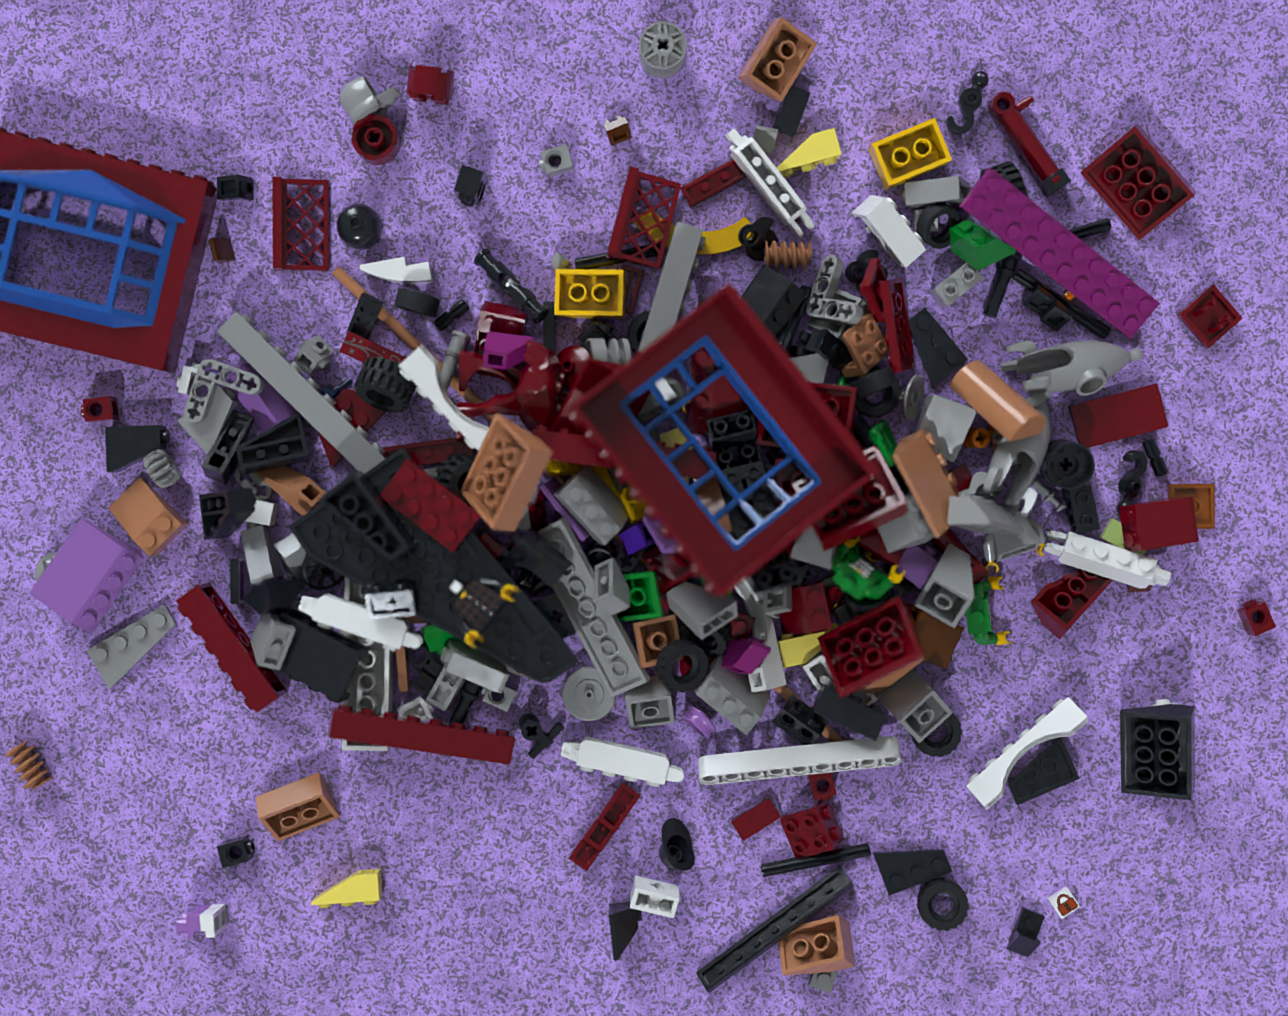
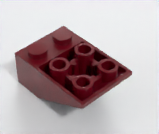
(499, 319)

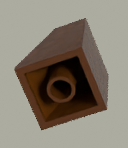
(936, 637)

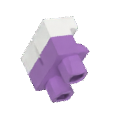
(204, 918)

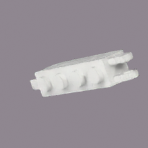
(768, 181)
(1106, 560)
(354, 619)
(622, 760)

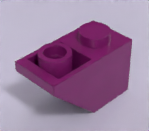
(504, 350)
(745, 655)

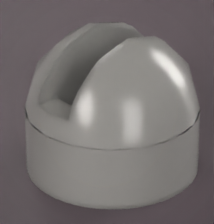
(559, 261)

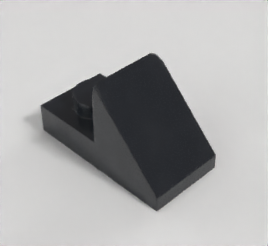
(1025, 932)

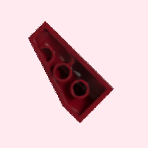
(1067, 599)

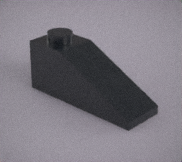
(223, 457)

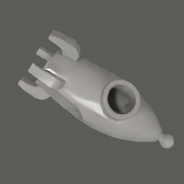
(1068, 366)
(1024, 458)

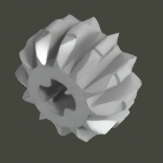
(161, 468)

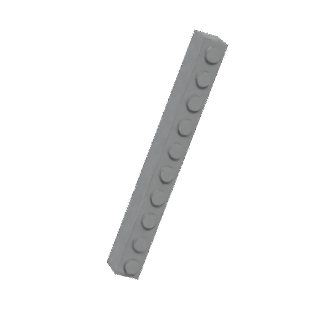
(301, 393)

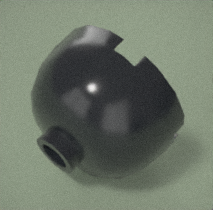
(359, 226)

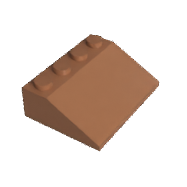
(505, 473)
(927, 477)

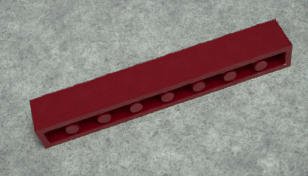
(577, 450)
(419, 735)

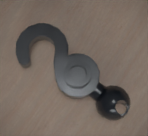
(969, 102)
(1130, 484)

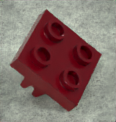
(1209, 316)
(669, 568)

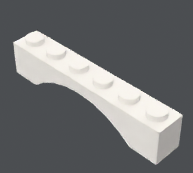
(424, 372)
(770, 671)
(1060, 722)

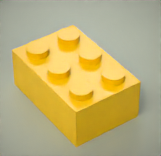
(909, 154)
(590, 293)

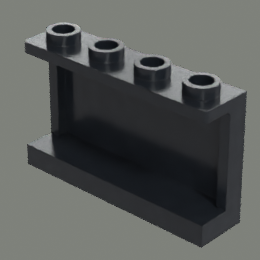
(320, 657)

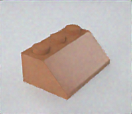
(777, 59)
(297, 807)

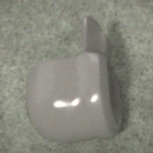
(361, 99)

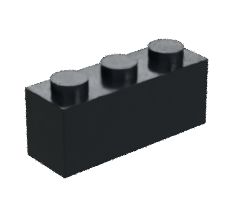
(849, 712)

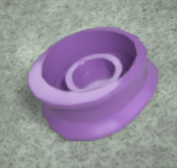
(699, 721)

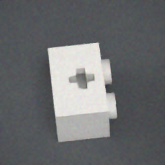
(654, 896)

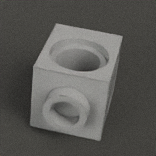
(561, 152)
(503, 704)

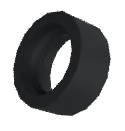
(926, 219)
(417, 302)
(874, 382)

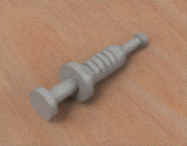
(1047, 494)

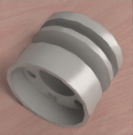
(662, 62)
(616, 352)

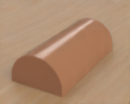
(997, 402)

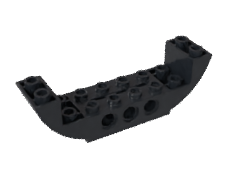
(739, 460)

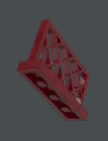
(624, 213)
(280, 230)

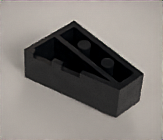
(275, 448)
(225, 511)

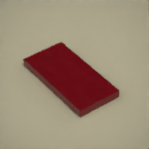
(1118, 416)

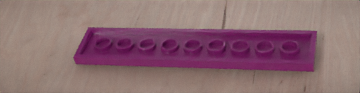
(1059, 253)

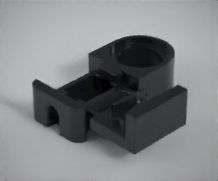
(430, 673)

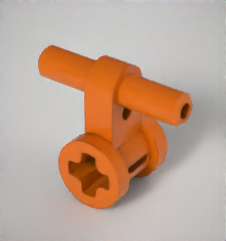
(979, 437)

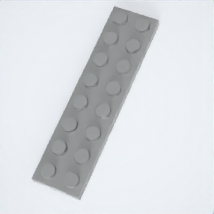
(599, 631)

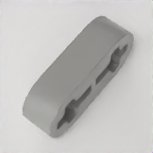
(256, 480)

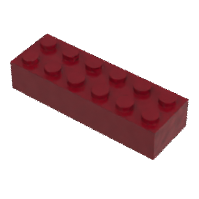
(230, 646)

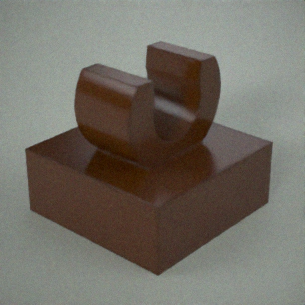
(617, 130)

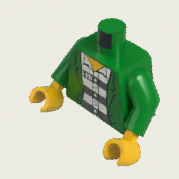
(859, 576)
(979, 614)

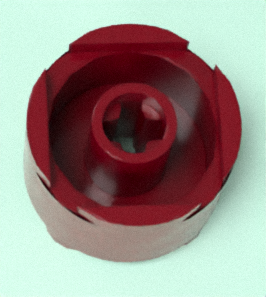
(430, 83)
(382, 151)

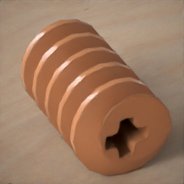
(787, 255)
(28, 765)

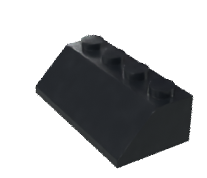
(773, 299)

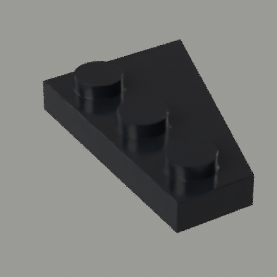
(937, 350)
(1043, 774)
(910, 868)

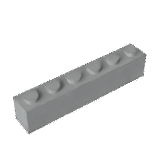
(673, 282)

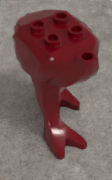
(536, 388)

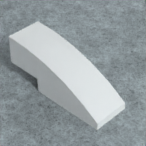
(399, 271)

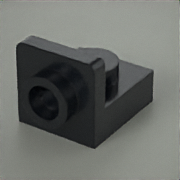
(235, 187)
(597, 330)

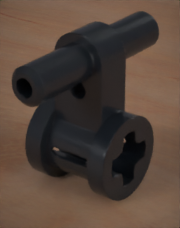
(536, 733)

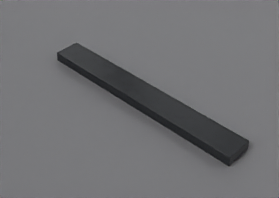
(774, 929)

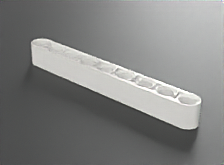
(799, 760)

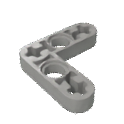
(827, 302)
(212, 382)

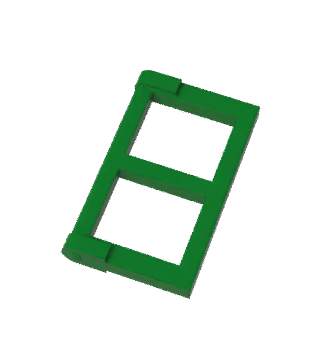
(885, 441)

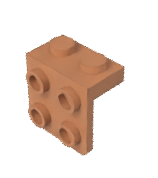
(865, 346)

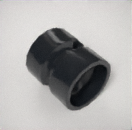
(599, 553)

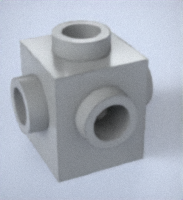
(313, 355)

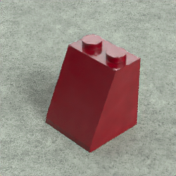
(1158, 523)
(808, 610)

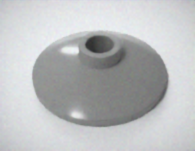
(912, 397)

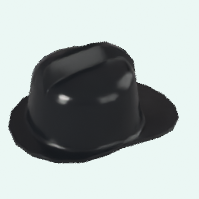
(676, 846)

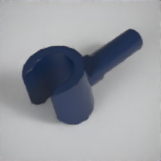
(333, 392)

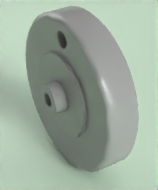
(586, 695)

